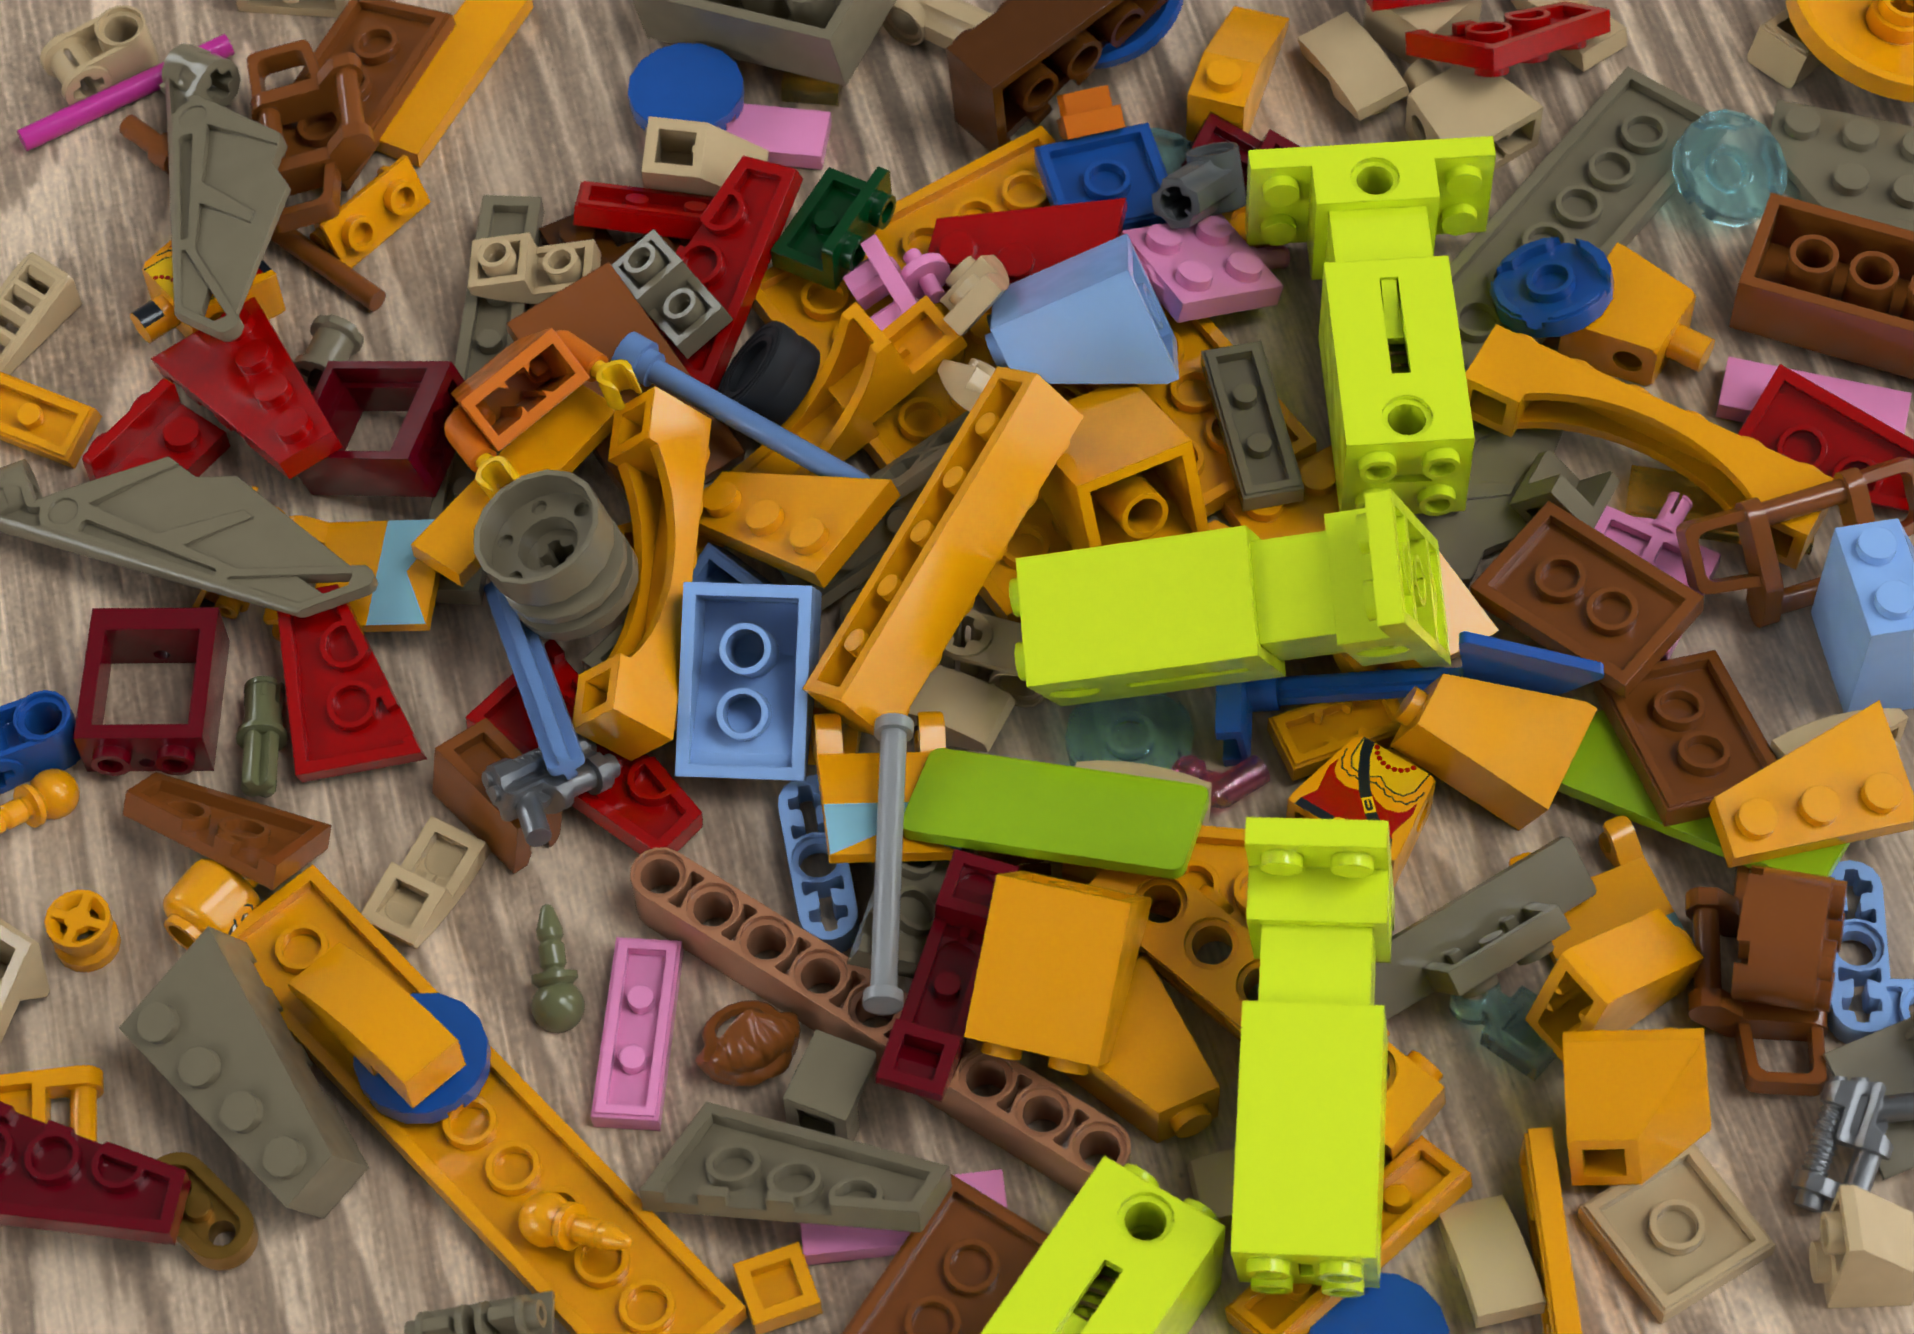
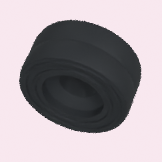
(772, 372)

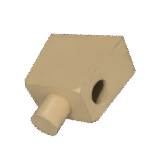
(1469, 105)

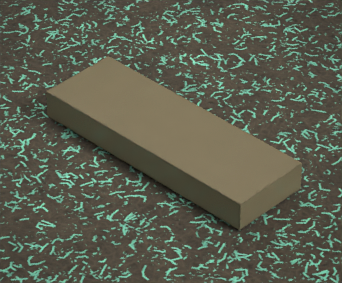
(1252, 426)

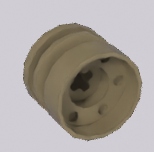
(556, 555)

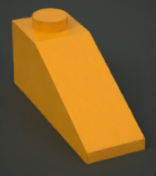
(1235, 69)

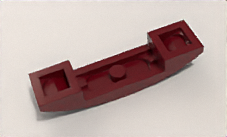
(933, 1022)

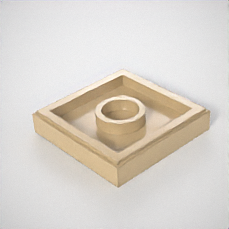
(1676, 1233)

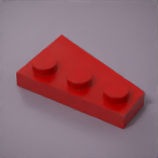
(1827, 433)
(339, 698)

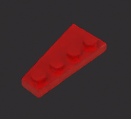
(734, 252)
(254, 391)
(644, 803)

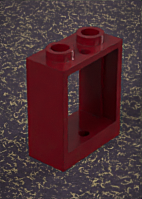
(420, 450)
(153, 637)

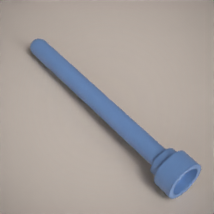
(651, 369)

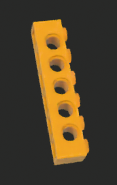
(1218, 989)

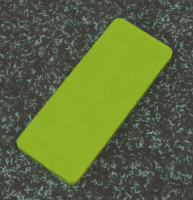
(1608, 780)
(1056, 813)

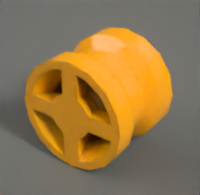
(77, 914)

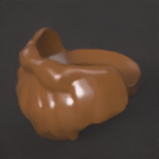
(752, 1048)

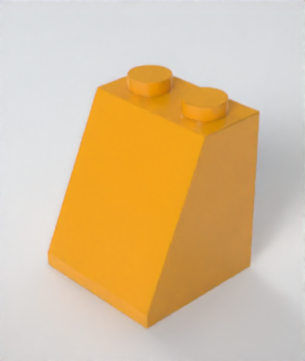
(1124, 473)
(1055, 969)

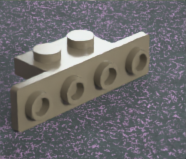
(1486, 929)

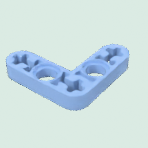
(807, 888)
(1882, 996)

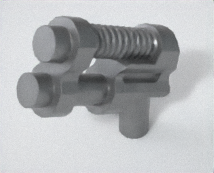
(527, 790)
(1854, 1117)

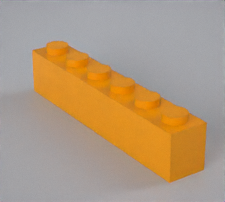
(944, 550)

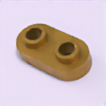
(211, 1211)

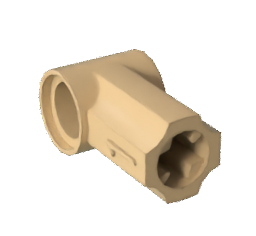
(932, 20)

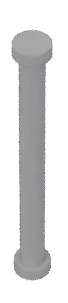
(883, 995)

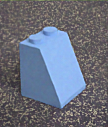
(1086, 322)
(1868, 615)

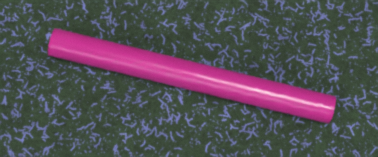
(106, 101)

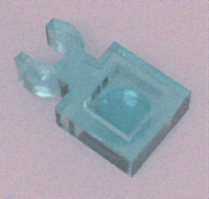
(1506, 1029)

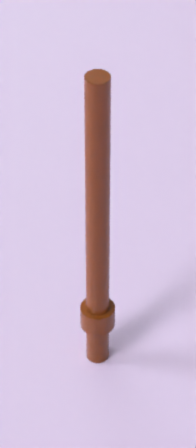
(292, 241)

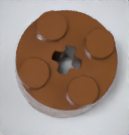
(1789, 939)

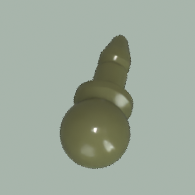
(557, 1002)

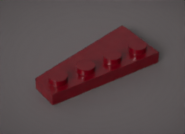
(85, 1186)

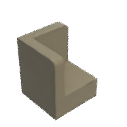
(1554, 482)
(829, 1086)

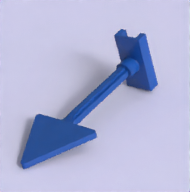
(1481, 657)

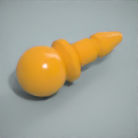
(48, 796)
(552, 1221)

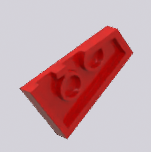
(1523, 37)
(1029, 237)

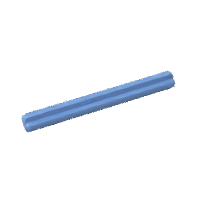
(537, 688)

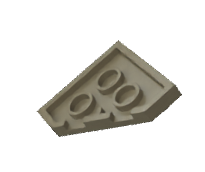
(1848, 161)

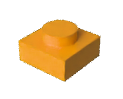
(777, 1288)

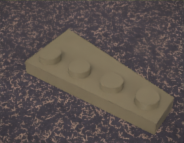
(788, 1173)

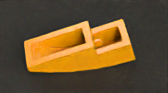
(379, 1023)

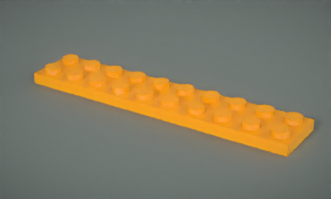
(496, 1147)

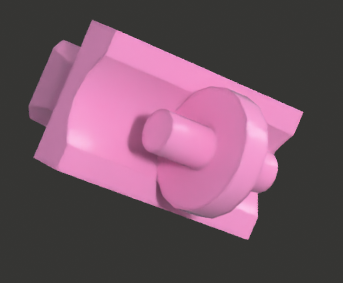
(882, 276)

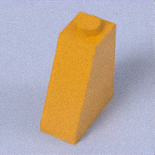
(1493, 742)
(1614, 979)
(1155, 1066)

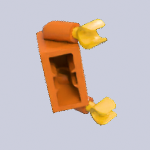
(521, 389)

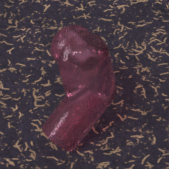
(1230, 785)

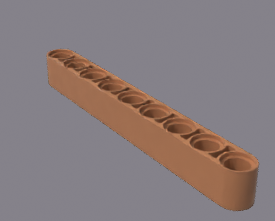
(840, 1012)

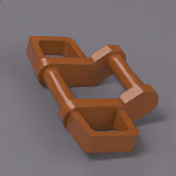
(328, 90)
(1764, 583)
(1719, 914)

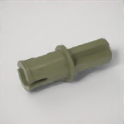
(261, 735)

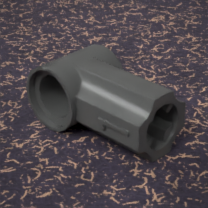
(1205, 186)

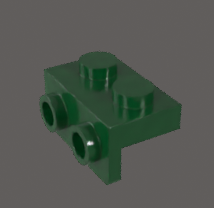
(832, 223)

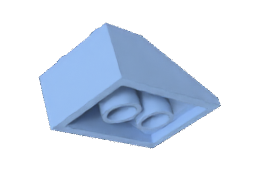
(744, 678)

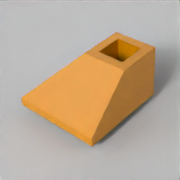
(1632, 1101)

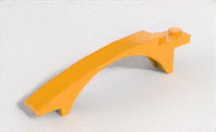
(857, 386)

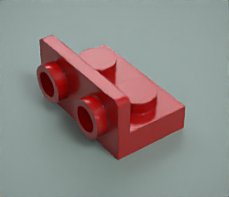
(154, 430)

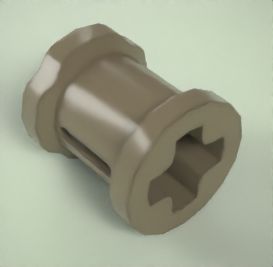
(332, 341)

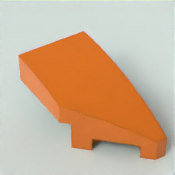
(1088, 113)

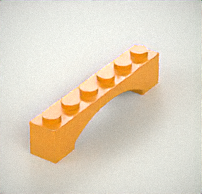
(1530, 386)
(662, 463)

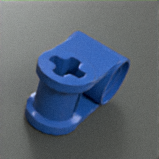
(22, 738)

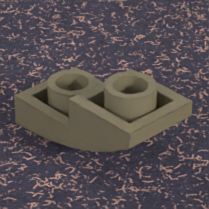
(671, 294)

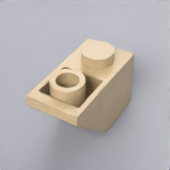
(692, 156)
(1864, 1251)

